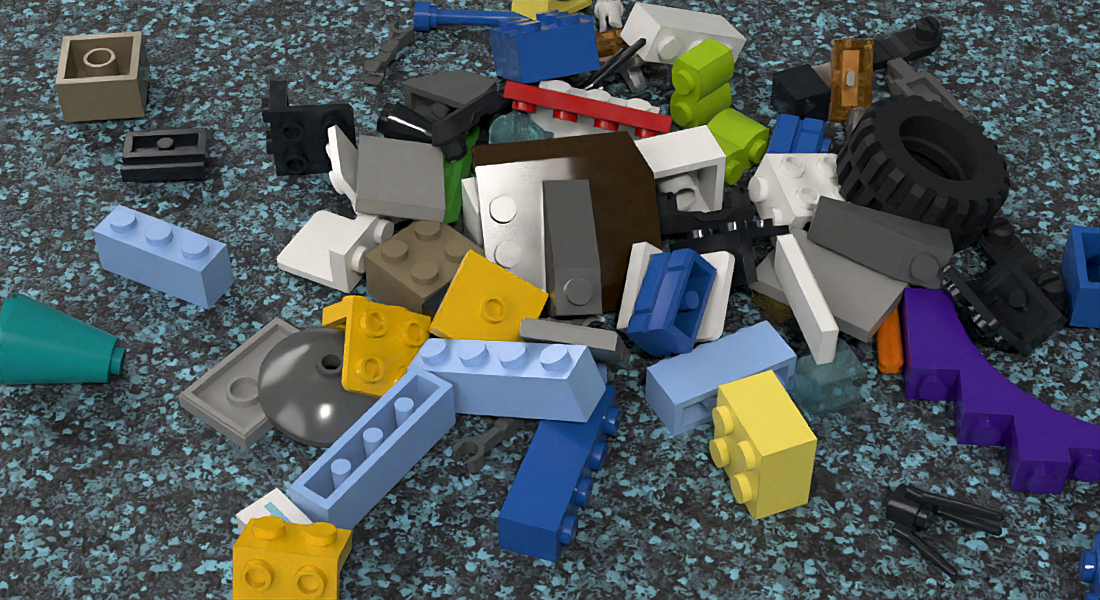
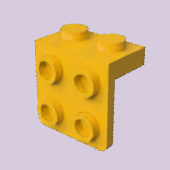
(377, 342)
(289, 560)

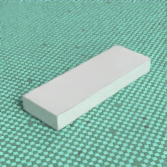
(805, 299)

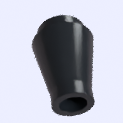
(402, 123)

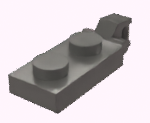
(906, 81)

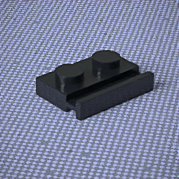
(165, 155)

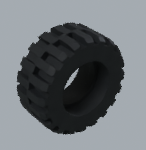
(924, 167)

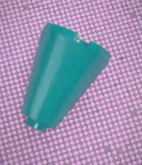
(53, 347)

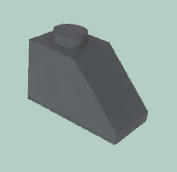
(444, 92)

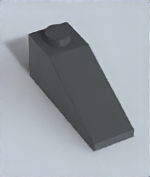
(883, 241)
(571, 250)

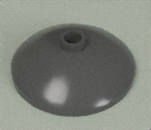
(303, 395)

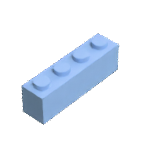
(516, 377)
(376, 450)

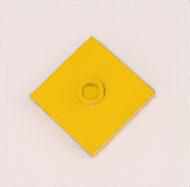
(486, 303)

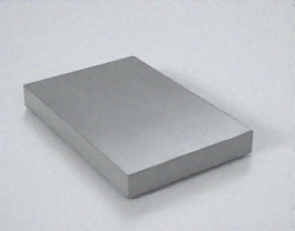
(400, 179)
(854, 292)
(603, 344)
(229, 391)

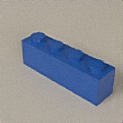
(556, 481)

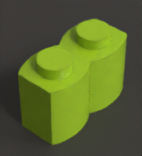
(701, 84)
(740, 140)

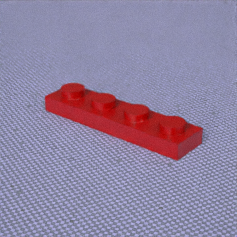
(569, 107)

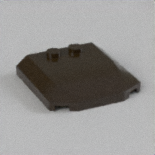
(512, 203)

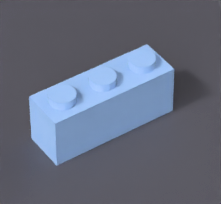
(164, 256)
(686, 385)

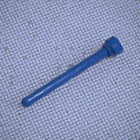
(429, 16)

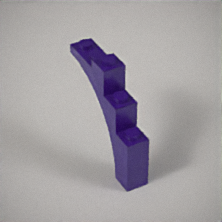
(988, 408)

